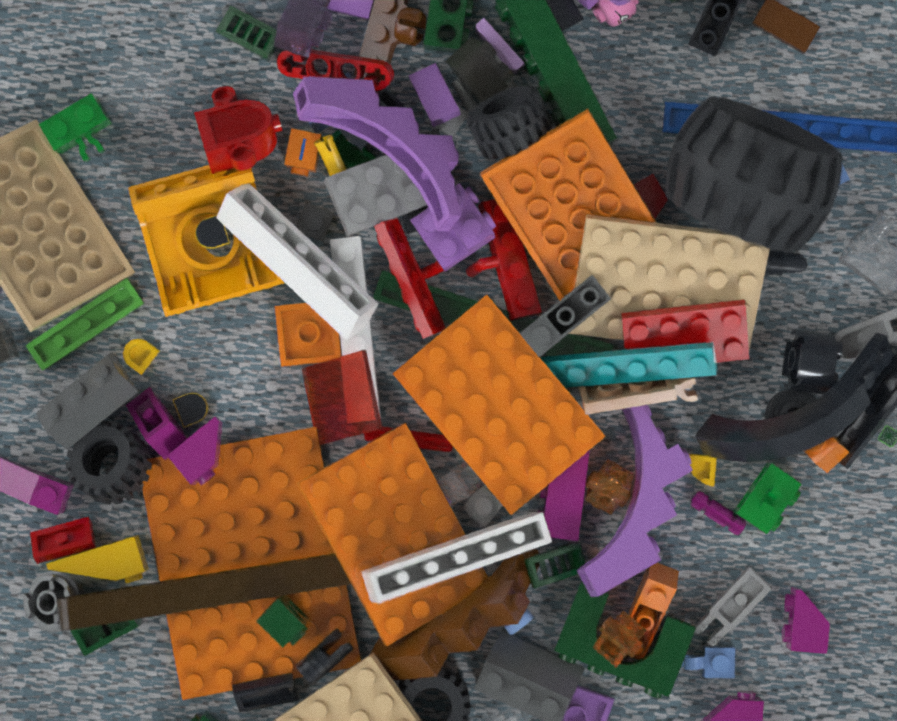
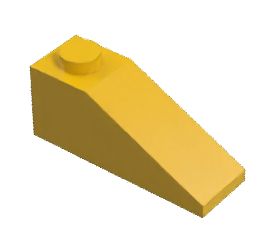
(111, 561)

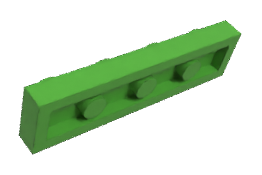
(85, 324)

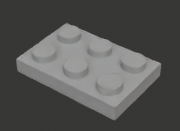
(372, 194)

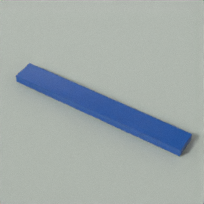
(838, 131)

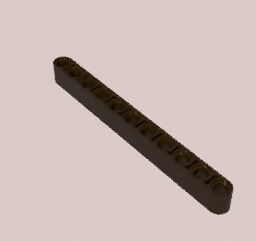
(200, 591)

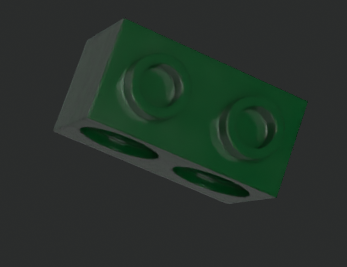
(440, 18)
(284, 621)
(95, 637)

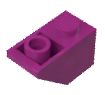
(806, 625)

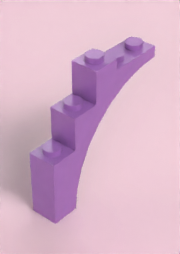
(393, 130)
(649, 507)

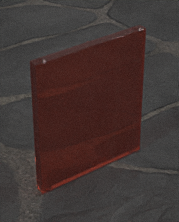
(342, 397)

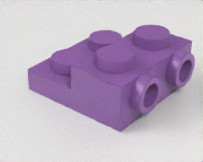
(466, 235)

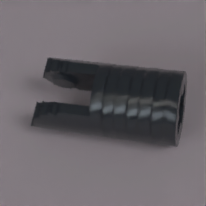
(782, 262)
(319, 662)

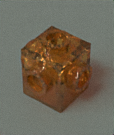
(609, 487)
(623, 633)

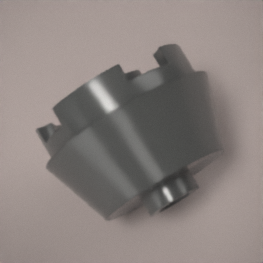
(41, 599)

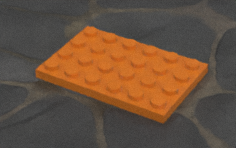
(554, 188)
(499, 404)
(381, 508)

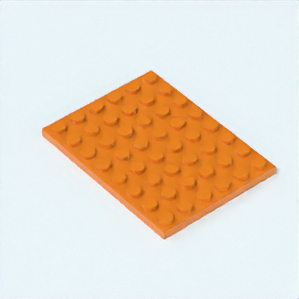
(236, 521)

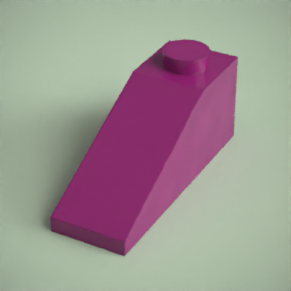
(34, 487)

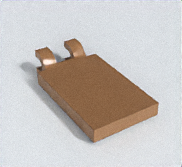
(633, 394)

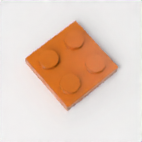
(305, 336)

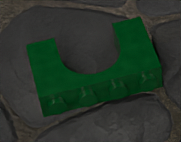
(654, 671)

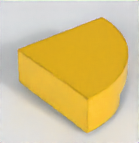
(703, 468)

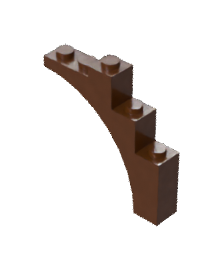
(462, 628)

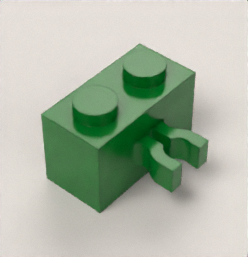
(75, 125)
(768, 498)

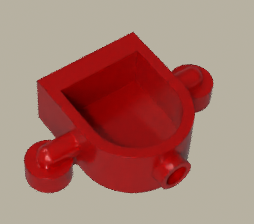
(236, 131)

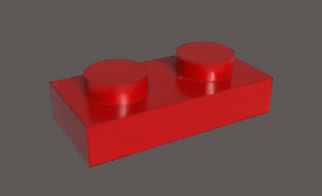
(62, 540)

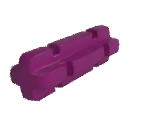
(718, 513)

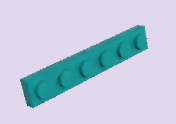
(634, 365)

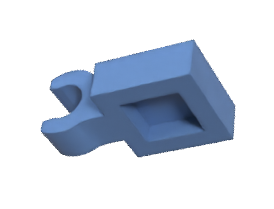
(715, 662)

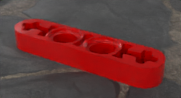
(335, 67)

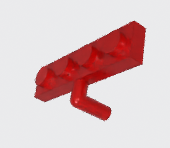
(511, 265)
(410, 277)

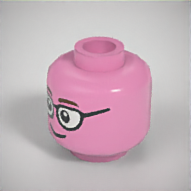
(614, 14)

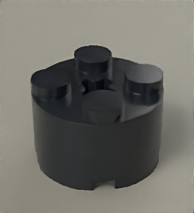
(811, 361)

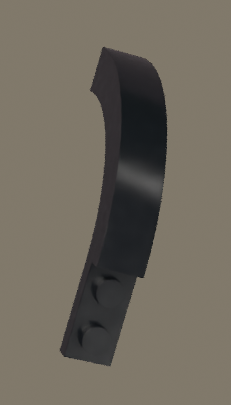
(805, 427)

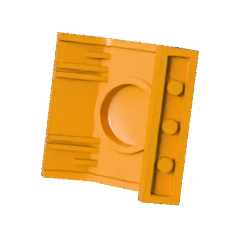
(183, 268)

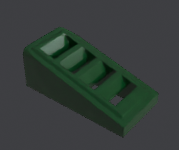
(268, 49)
(575, 558)

